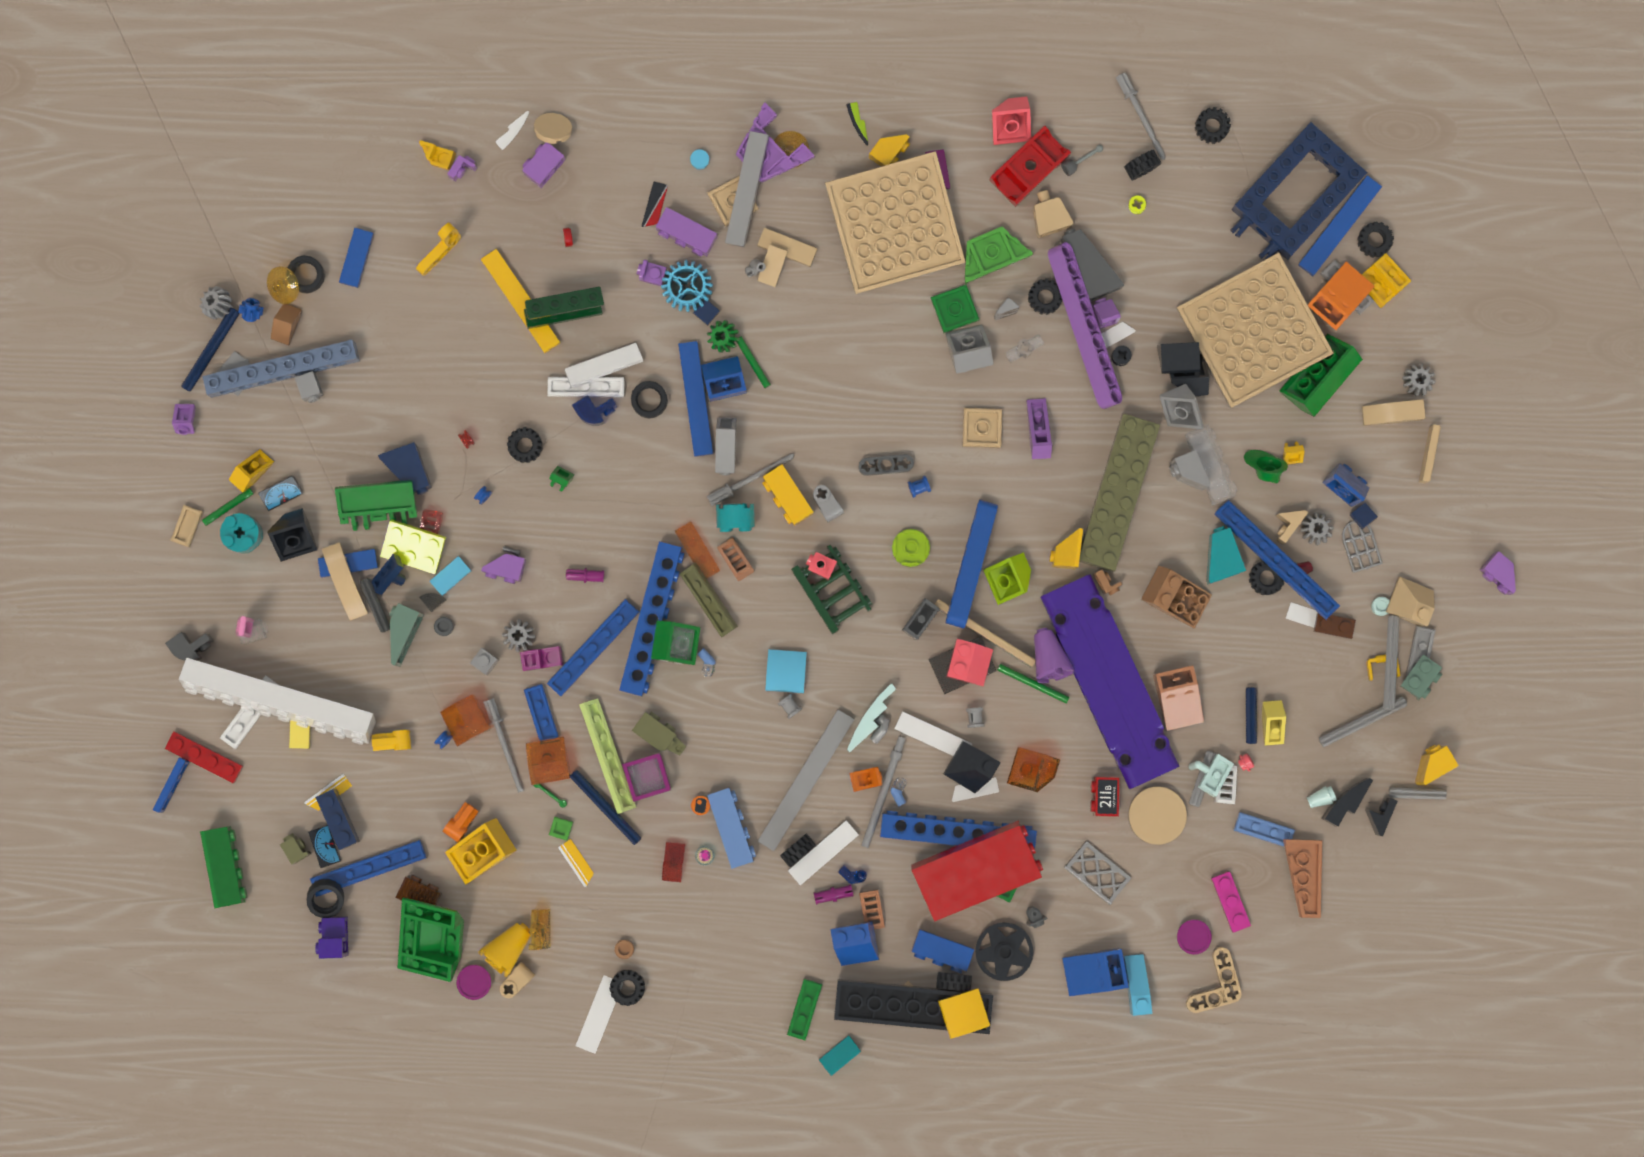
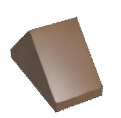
(285, 324)

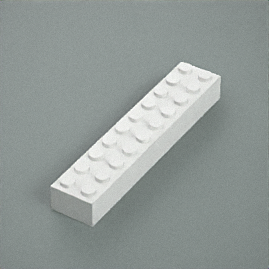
(277, 701)

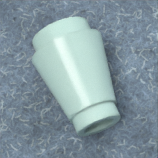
(1322, 797)

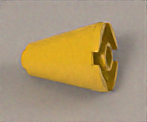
(506, 948)

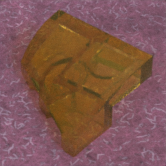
(540, 929)

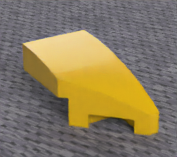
(438, 156)

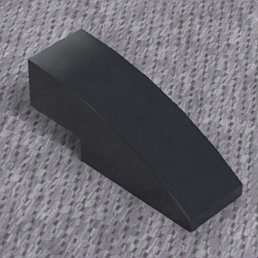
(1347, 802)

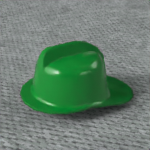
(1266, 465)

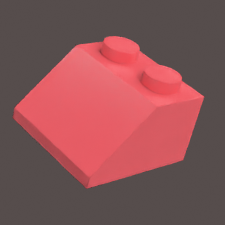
(969, 662)

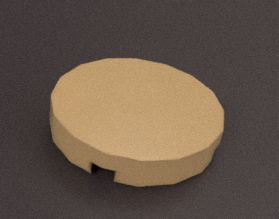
(552, 128)

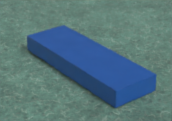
(356, 257)
(356, 561)
(541, 712)
(171, 785)

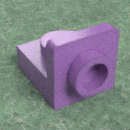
(458, 168)
(651, 273)
(183, 419)

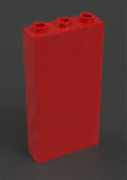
(977, 870)

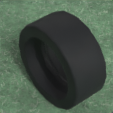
(319, 269)
(646, 385)
(328, 911)

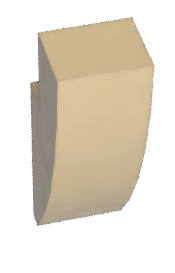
(1393, 412)

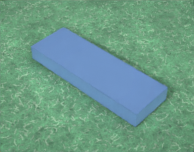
(1262, 829)

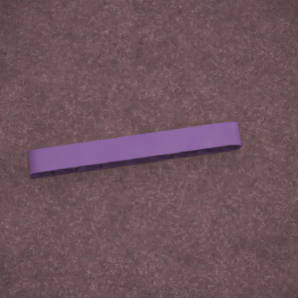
(1084, 325)

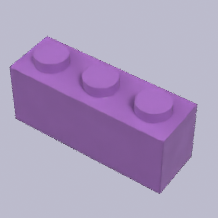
(686, 232)

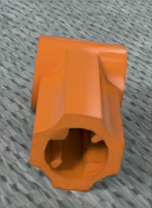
(458, 826)

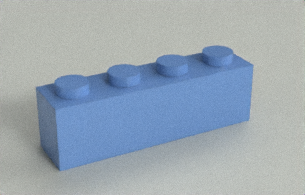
(730, 827)

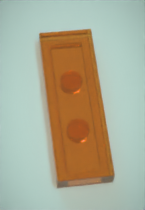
(697, 550)

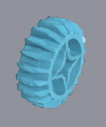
(679, 281)

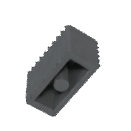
(920, 619)

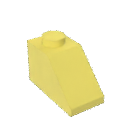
(1273, 722)

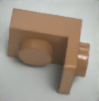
(1104, 581)

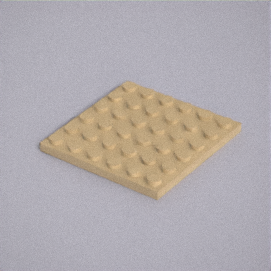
(895, 222)
(1255, 330)

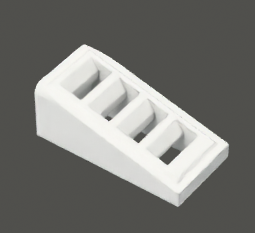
(1232, 791)

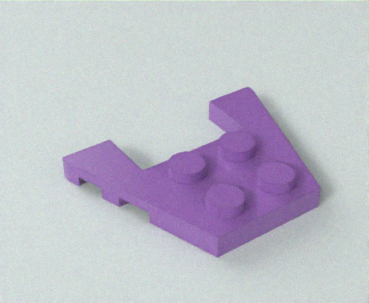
(775, 159)

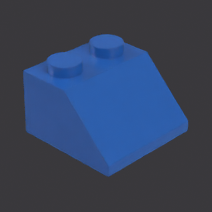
(855, 943)

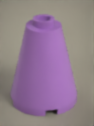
(1050, 657)

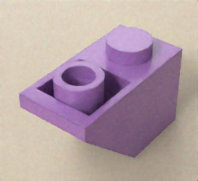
(506, 566)
(1501, 572)

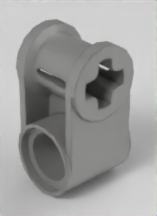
(829, 506)

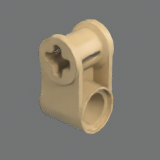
(518, 978)

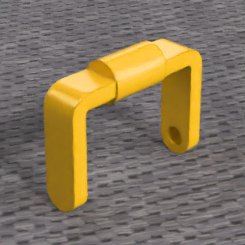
(1378, 659)

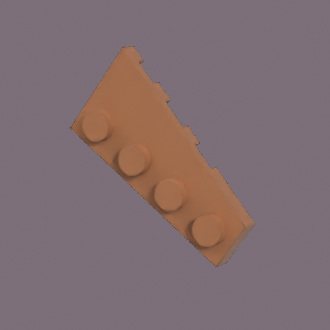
(1306, 874)

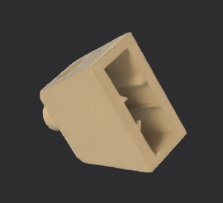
(1050, 215)

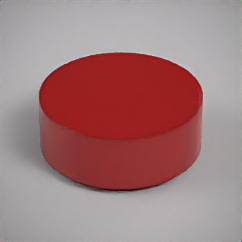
(567, 237)

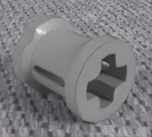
(789, 706)
(975, 717)

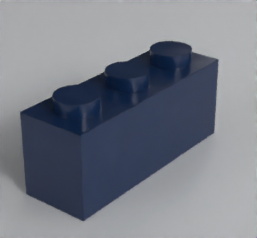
(337, 819)

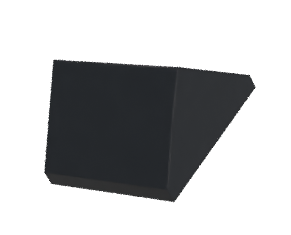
(1179, 357)

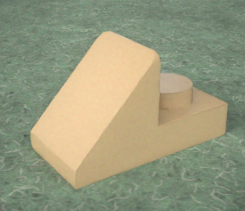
(1292, 520)

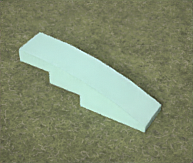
(867, 724)

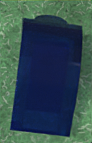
(590, 414)

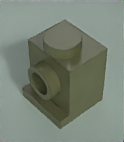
(294, 849)

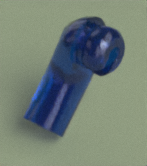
(852, 877)

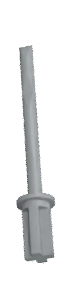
(1129, 92)
(726, 491)
(494, 718)

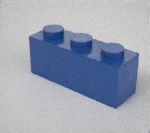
(942, 951)

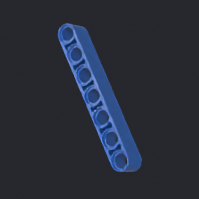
(971, 564)

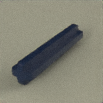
(1251, 715)

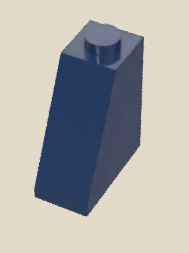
(408, 465)

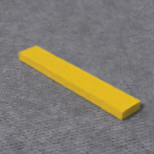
(517, 296)

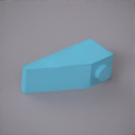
(1138, 985)

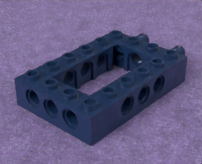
(1266, 224)

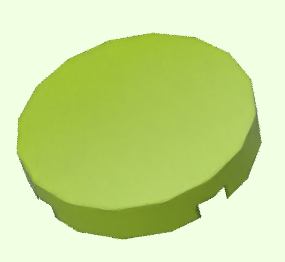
(910, 548)

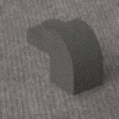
(183, 648)

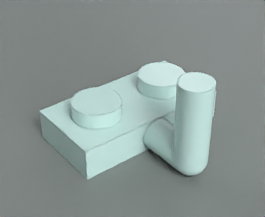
(1214, 774)

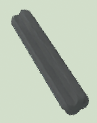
(375, 605)

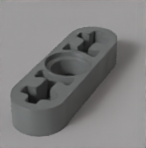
(901, 469)

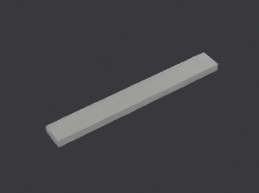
(805, 780)

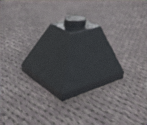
(1196, 381)
(292, 535)
(971, 767)

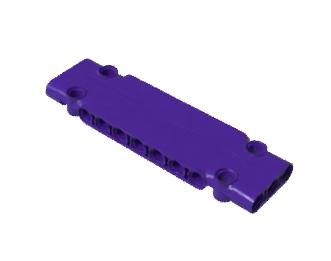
(1110, 681)

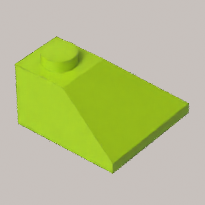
(1009, 578)

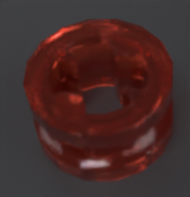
(466, 439)

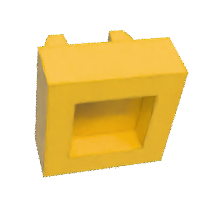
(1293, 454)

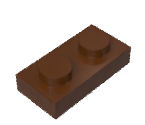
(1335, 626)

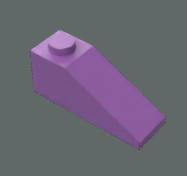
(1039, 429)

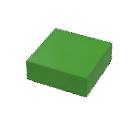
(561, 828)

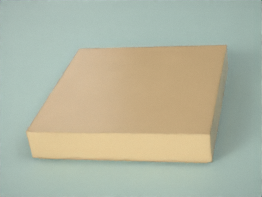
(723, 199)
(982, 427)

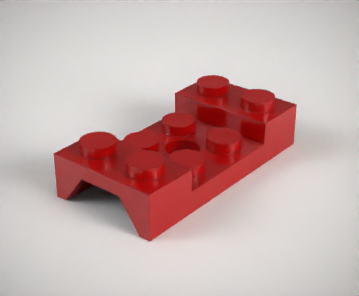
(1016, 180)

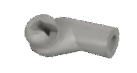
(755, 267)
(882, 730)

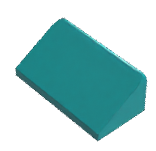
(840, 1055)

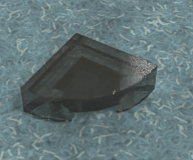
(432, 600)

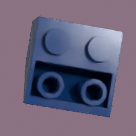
(724, 379)

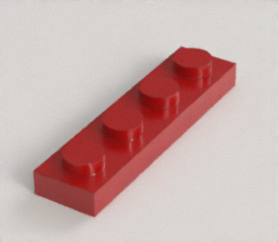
(203, 757)

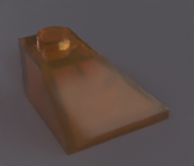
(1032, 770)

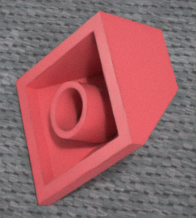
(1011, 121)

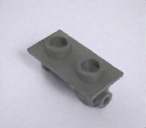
(1035, 917)

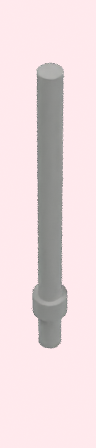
(895, 756)

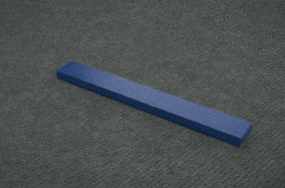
(1277, 560)

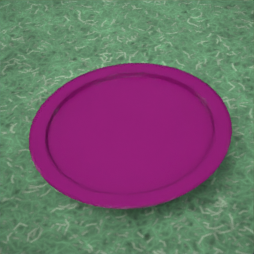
(1194, 937)
(473, 982)

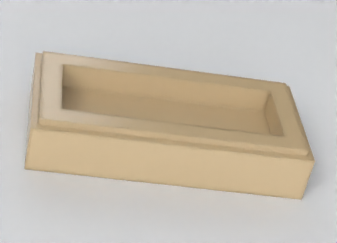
(774, 262)
(186, 526)

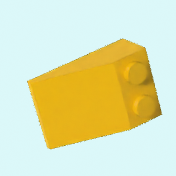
(480, 850)

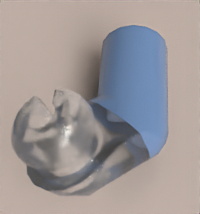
(709, 663)
(897, 789)

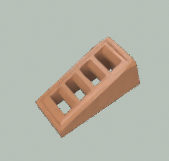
(742, 573)
(867, 894)

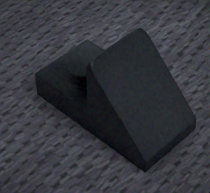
(1380, 821)

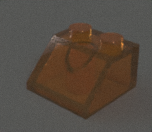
(465, 720)
(547, 760)

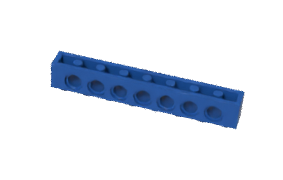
(663, 552)
(891, 817)

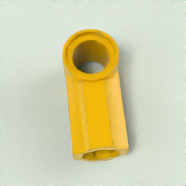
(397, 740)

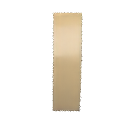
(344, 581)

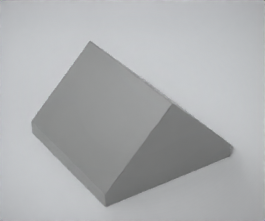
(1181, 408)

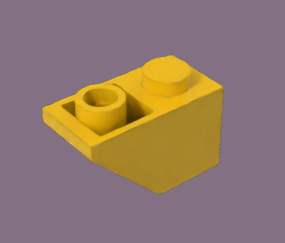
(888, 149)

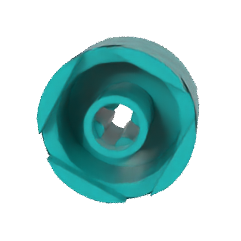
(735, 516)
(245, 543)

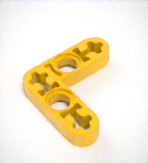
(449, 238)

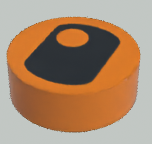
(700, 805)

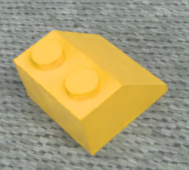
(1434, 764)

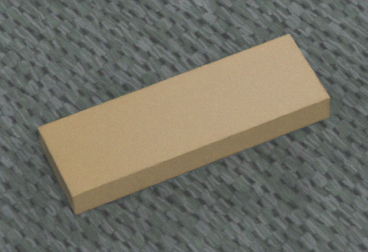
(797, 250)
(1429, 454)

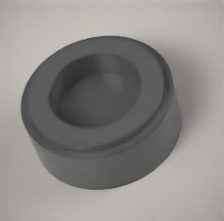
(443, 626)

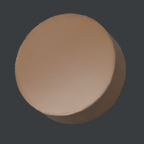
(624, 949)

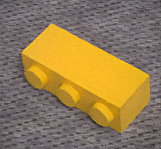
(787, 495)

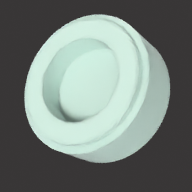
(1379, 606)

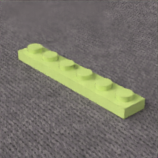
(607, 755)

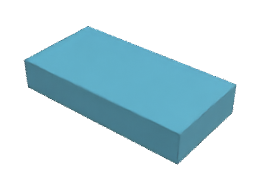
(450, 576)

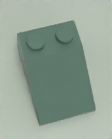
(403, 627)

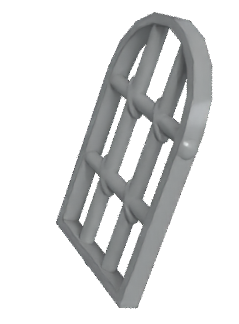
(1358, 553)

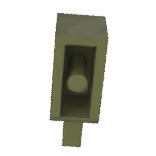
(657, 734)

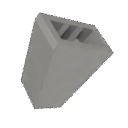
(725, 446)

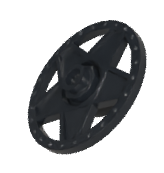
(1004, 951)

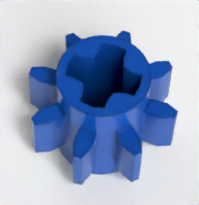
(250, 310)

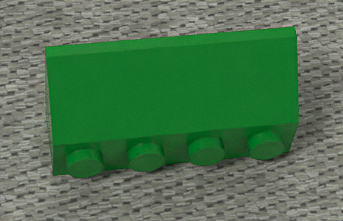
(1316, 384)
(223, 866)

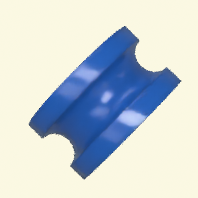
(482, 495)
(443, 739)

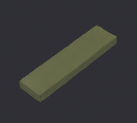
(708, 600)

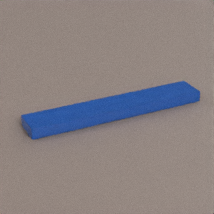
(1340, 225)
(695, 399)
(593, 647)
(373, 866)

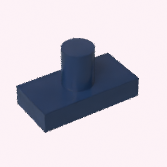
(389, 574)

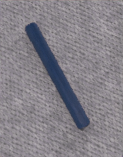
(210, 349)
(605, 807)

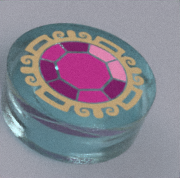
(704, 855)

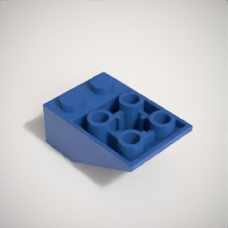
(1095, 972)

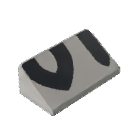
(1006, 309)

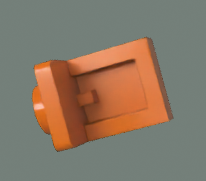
(866, 779)

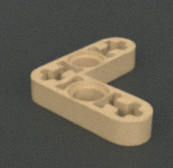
(1221, 991)

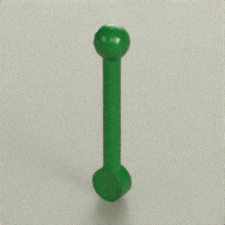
(562, 803)

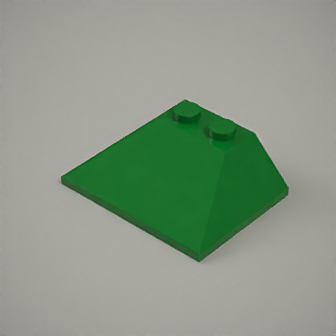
(429, 939)

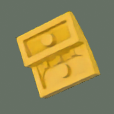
(1387, 280)
(964, 1013)

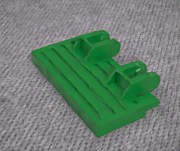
(376, 501)

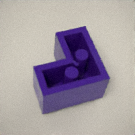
(334, 938)

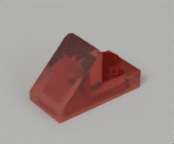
(673, 862)

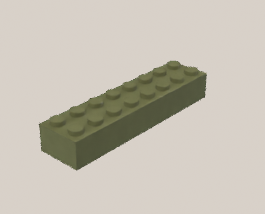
(1118, 492)

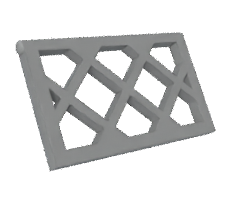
(1082, 876)

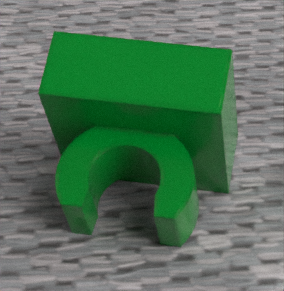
(561, 477)

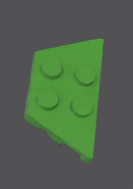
(992, 252)

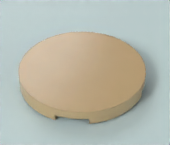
(1157, 815)

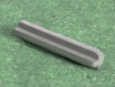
(1417, 793)
(1197, 794)

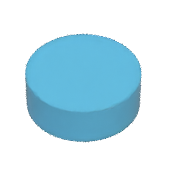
(699, 159)

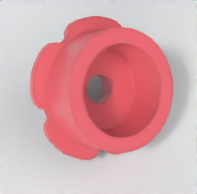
(1246, 762)

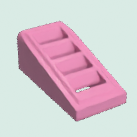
(244, 626)

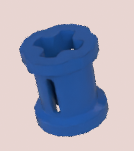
(919, 486)

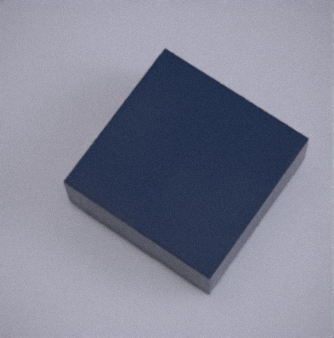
(706, 313)
(1363, 516)

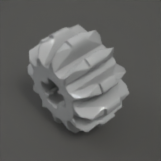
(216, 302)
(1420, 387)
(1323, 531)
(514, 630)

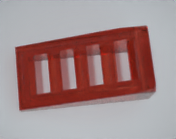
(434, 514)

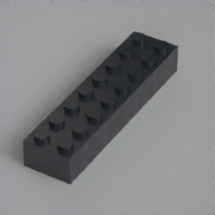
(897, 1004)

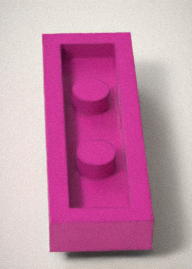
(1230, 902)

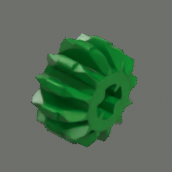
(728, 342)

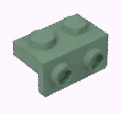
(1421, 677)

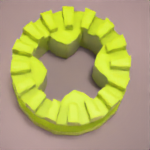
(1135, 210)

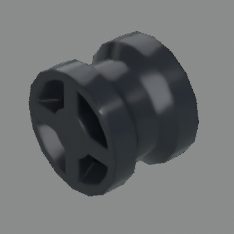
(1118, 358)

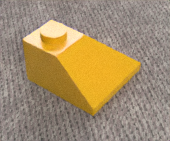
(1067, 553)

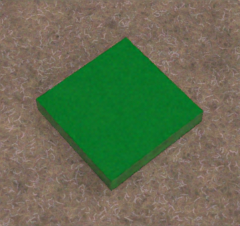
(954, 309)

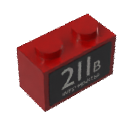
(1105, 796)

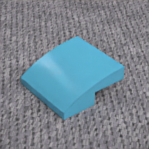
(785, 671)

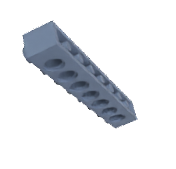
(281, 368)

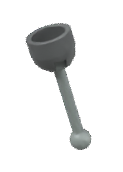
(1070, 166)

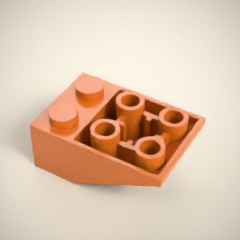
(1341, 295)

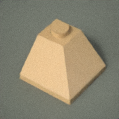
(1411, 602)

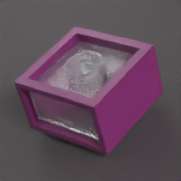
(646, 777)

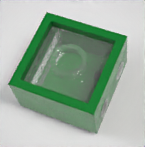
(675, 642)

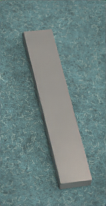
(747, 189)

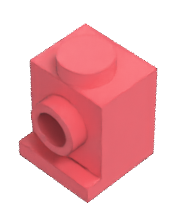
(826, 571)

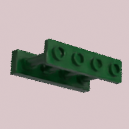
(563, 307)
(823, 605)

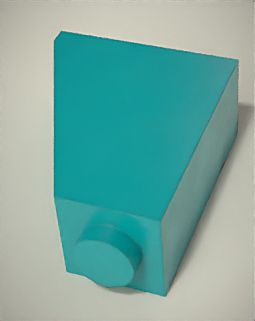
(1223, 556)

